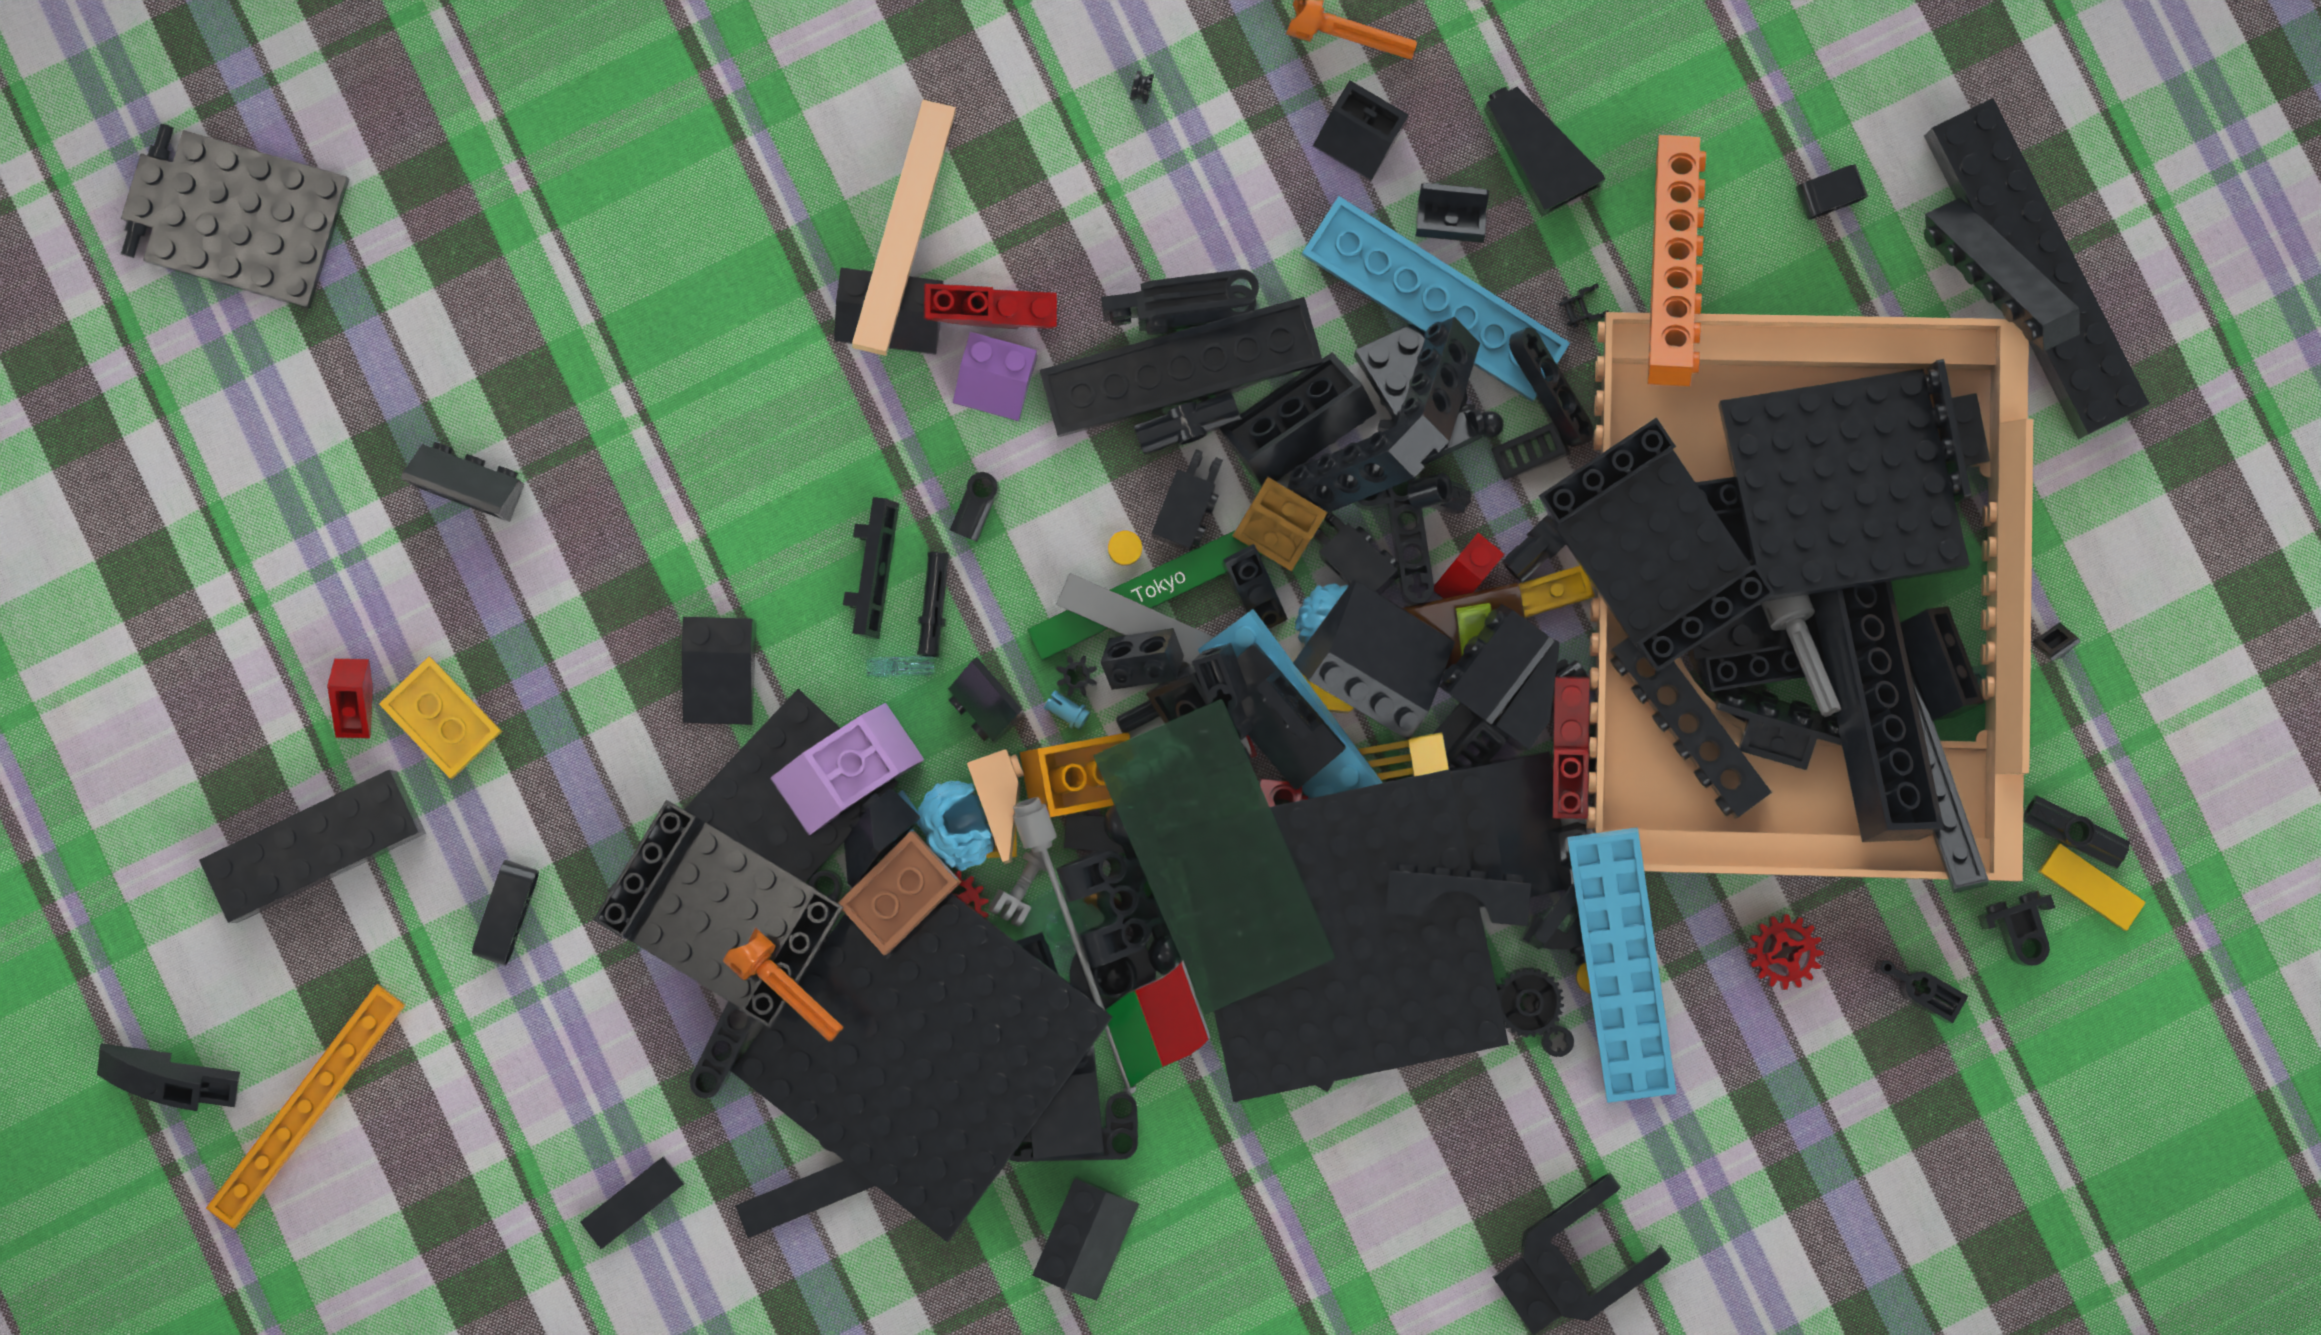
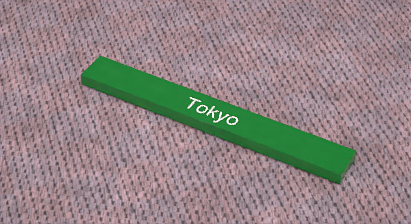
(1146, 589)

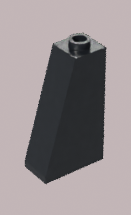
(1541, 153)

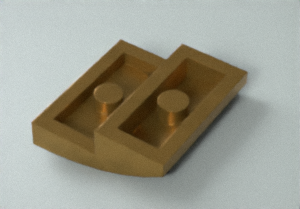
(1279, 523)

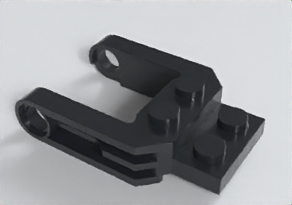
(1182, 301)
(1544, 1283)

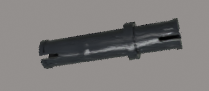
(933, 604)

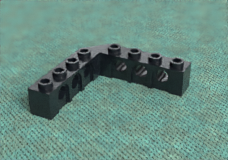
(1423, 425)

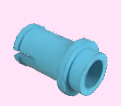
(1067, 710)

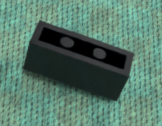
(1940, 663)

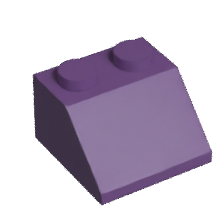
(994, 376)

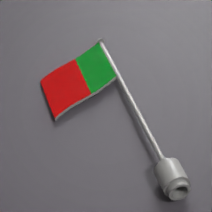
(1149, 1023)

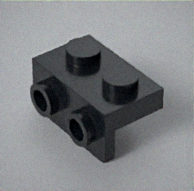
(1452, 212)

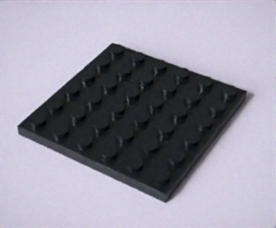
(1843, 484)

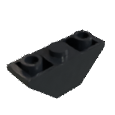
(1254, 586)

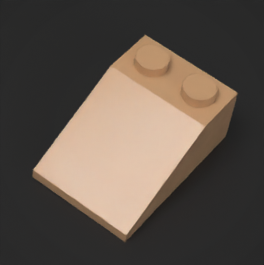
(998, 791)

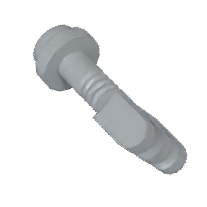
(1014, 900)

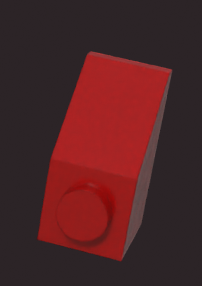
(1469, 568)
(351, 697)

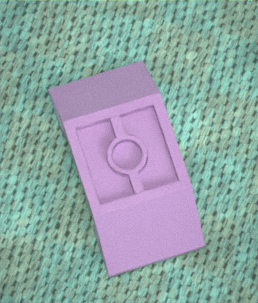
(846, 767)

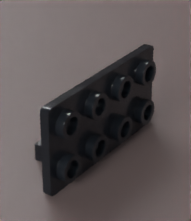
(1959, 429)
(1284, 722)
(1778, 728)

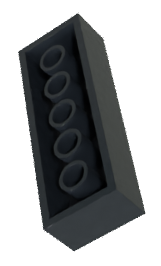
(312, 846)

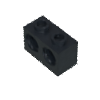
(1142, 659)

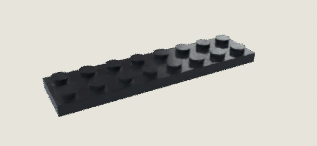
(1181, 367)

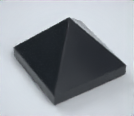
(2056, 642)

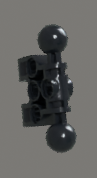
(1108, 940)

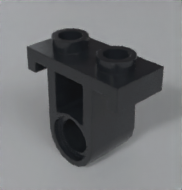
(2020, 923)

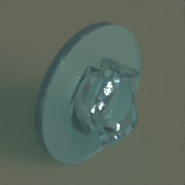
(1048, 918)

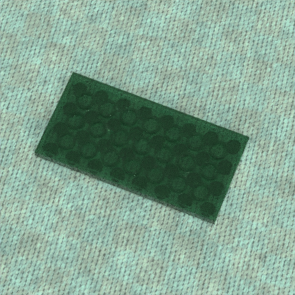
(1214, 856)

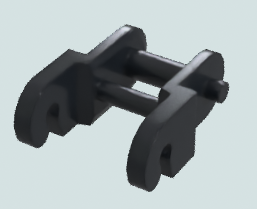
(1587, 316)

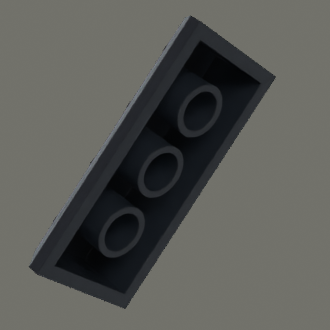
(1299, 420)

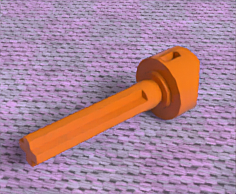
(1311, 19)
(755, 958)

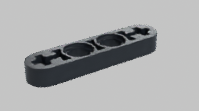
(1531, 357)

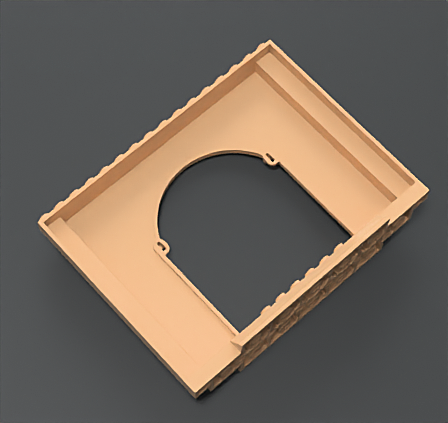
(1811, 816)

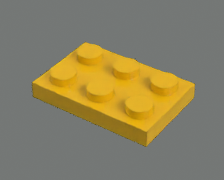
(440, 717)

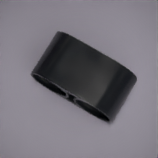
(1831, 192)

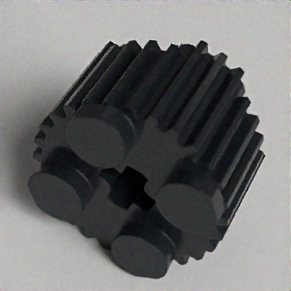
(1545, 1006)

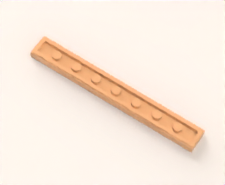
(904, 228)

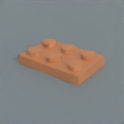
(899, 892)

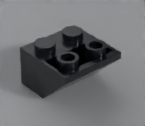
(1360, 130)

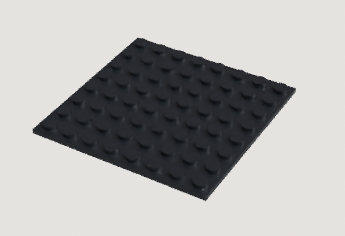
(1398, 982)
(937, 1060)

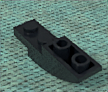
(157, 1079)

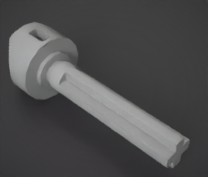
(1791, 615)

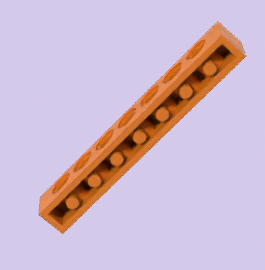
(1675, 182)

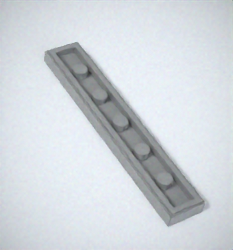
(1126, 615)

